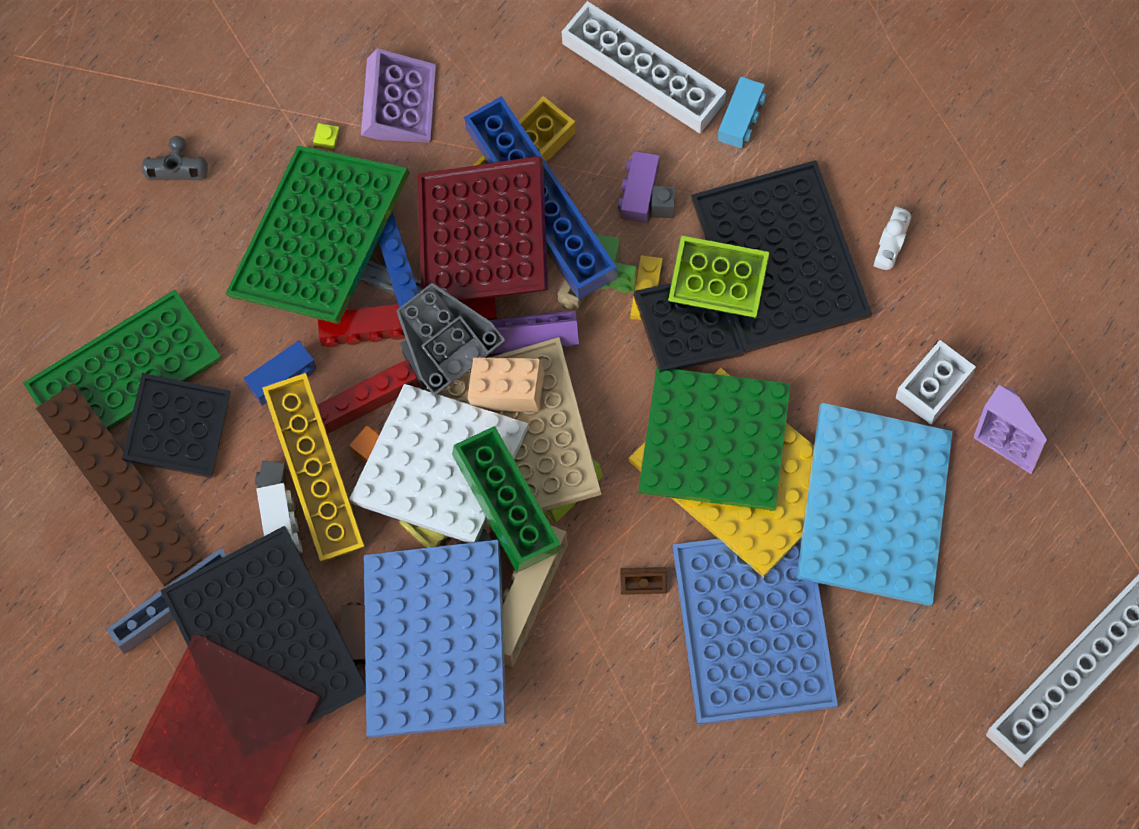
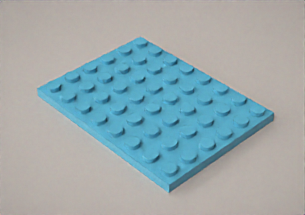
(875, 504)

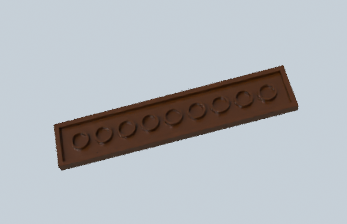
(119, 484)

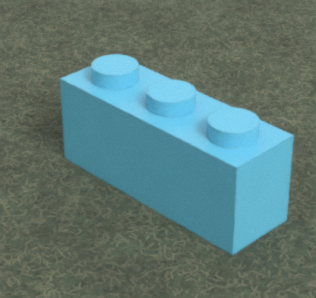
(742, 112)

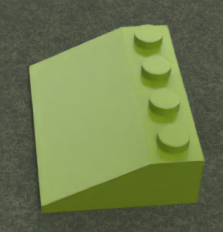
(719, 276)

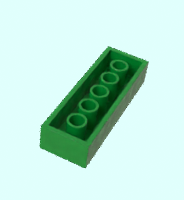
(506, 499)

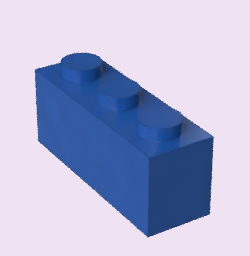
(285, 365)

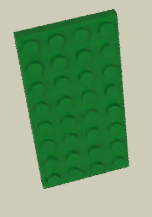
(108, 370)

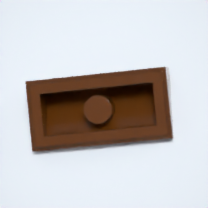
(643, 580)

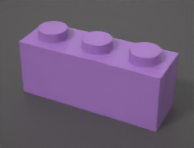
(638, 187)

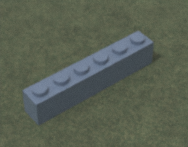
(151, 614)

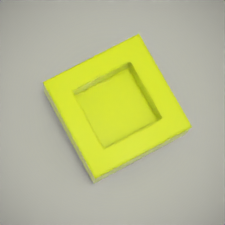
(326, 136)

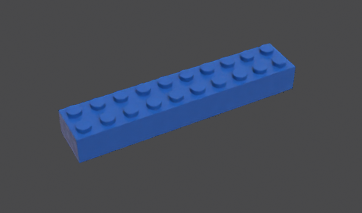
(568, 235)

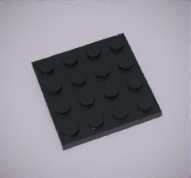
(684, 333)
(176, 425)

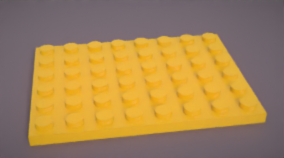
(759, 534)

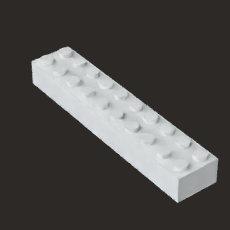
(1070, 679)

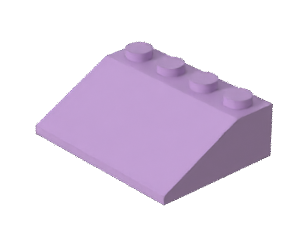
(398, 98)
(1010, 429)

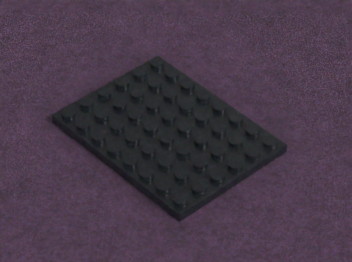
(809, 267)
(272, 615)

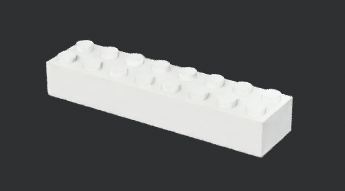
(643, 67)

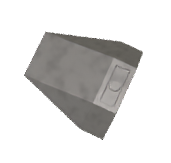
(445, 336)

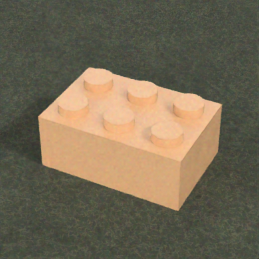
(506, 384)

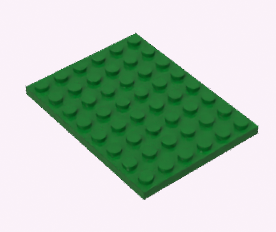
(318, 233)

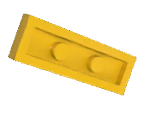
(647, 277)

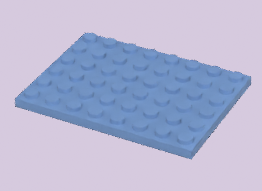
(749, 638)
(434, 639)

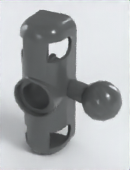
(164, 164)

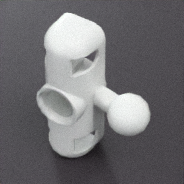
(892, 239)

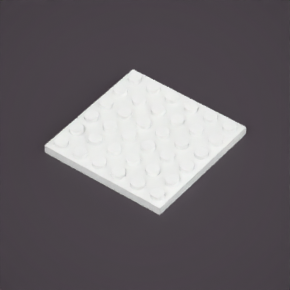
(414, 468)

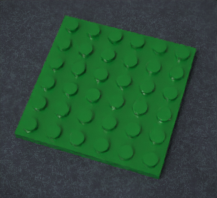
(715, 439)

